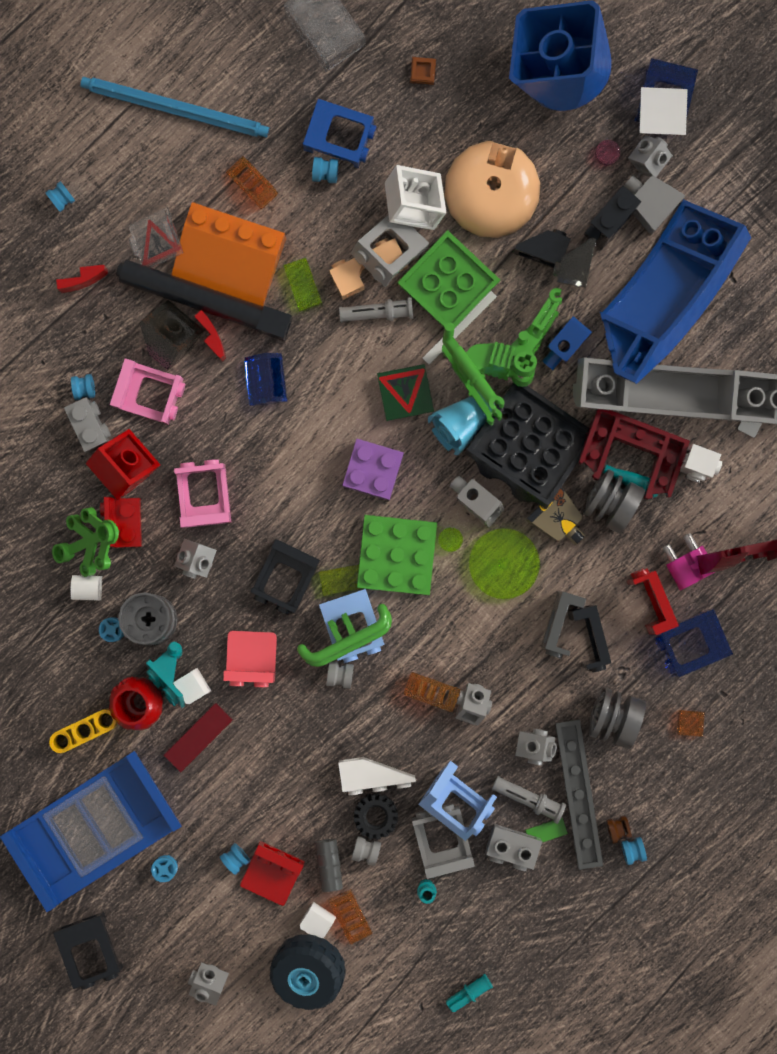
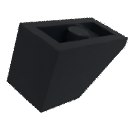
(545, 247)

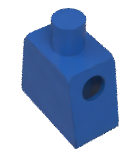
(575, 334)

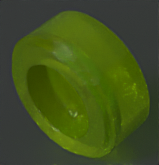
(450, 539)

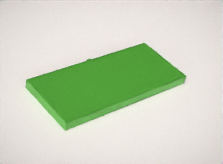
(548, 830)

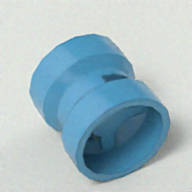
(325, 170)

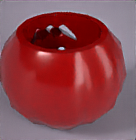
(123, 707)

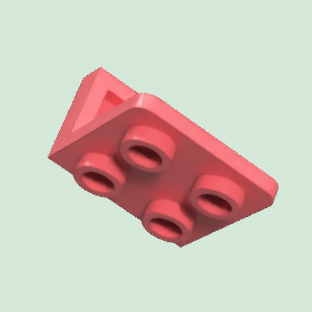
(251, 658)

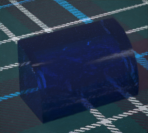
(265, 379)

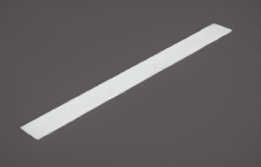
(437, 349)

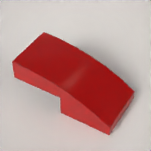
(89, 276)
(213, 340)

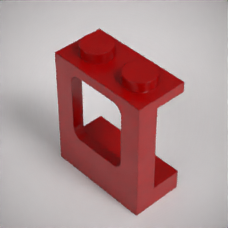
(659, 601)

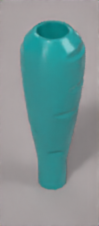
(628, 477)

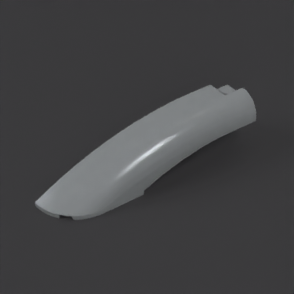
(679, 392)

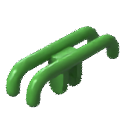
(350, 643)

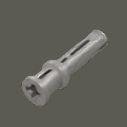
(388, 310)
(539, 804)

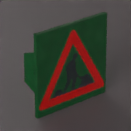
(405, 392)

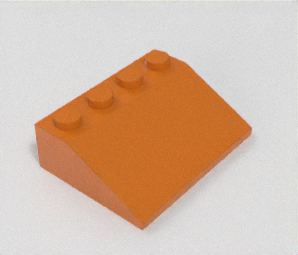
(228, 254)

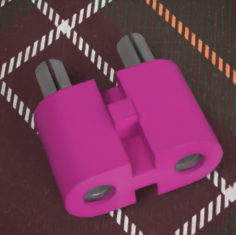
(685, 568)

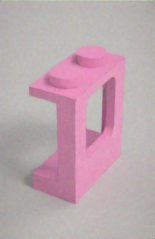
(129, 386)
(203, 515)

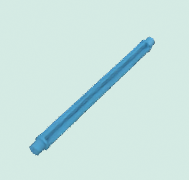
(174, 107)

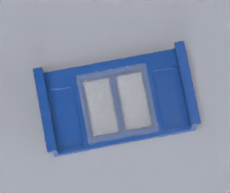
(90, 831)

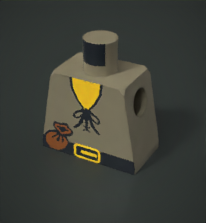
(558, 519)

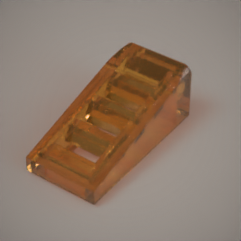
(263, 193)
(417, 686)
(342, 898)

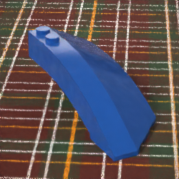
(671, 288)

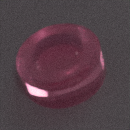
(607, 152)

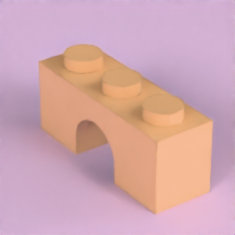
(347, 274)

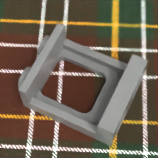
(406, 237)
(447, 860)

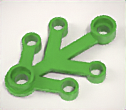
(106, 533)

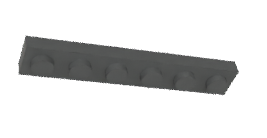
(579, 794)

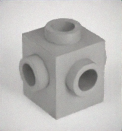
(650, 156)
(195, 559)
(473, 704)
(536, 746)
(207, 983)

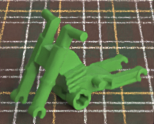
(500, 359)

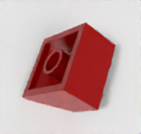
(122, 464)

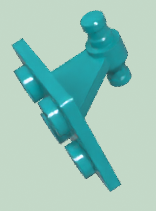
(163, 672)

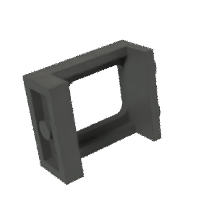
(556, 622)

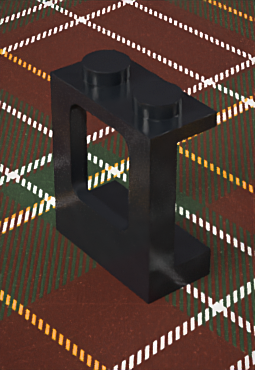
(612, 217)
(293, 558)
(596, 636)
(81, 932)

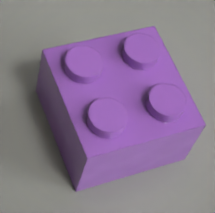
(373, 469)

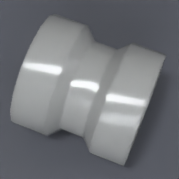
(340, 675)
(366, 850)

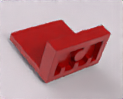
(127, 517)
(272, 873)

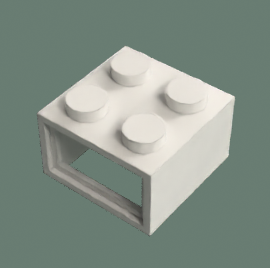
(415, 197)

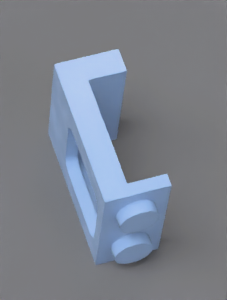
(351, 604)
(439, 791)

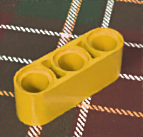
(73, 735)

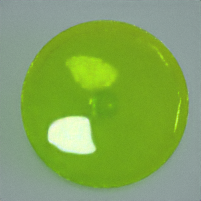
(504, 563)

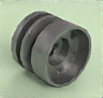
(614, 501)
(133, 619)
(611, 716)

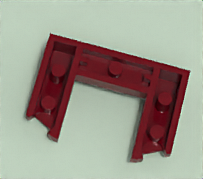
(664, 445)
(729, 558)

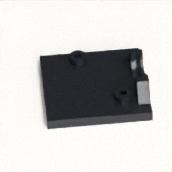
(529, 443)

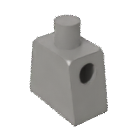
(657, 201)
(484, 507)

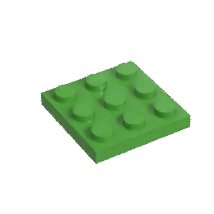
(448, 281)
(396, 555)

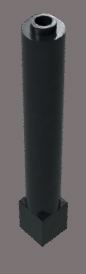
(263, 319)

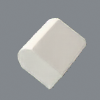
(86, 587)
(192, 686)
(317, 921)

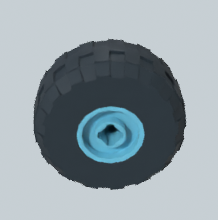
(307, 972)

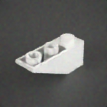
(365, 774)

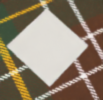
(663, 111)

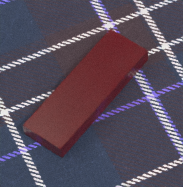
(198, 737)

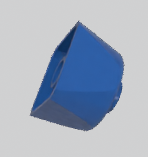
(561, 54)

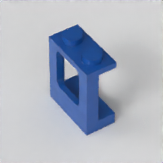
(319, 125)

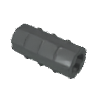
(329, 865)

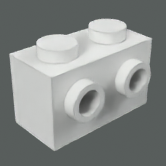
(700, 463)

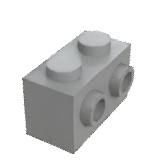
(87, 424)
(513, 847)

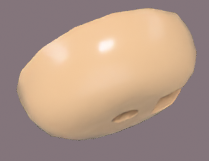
(492, 189)

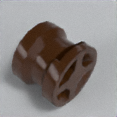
(616, 829)

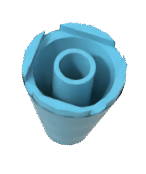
(457, 424)

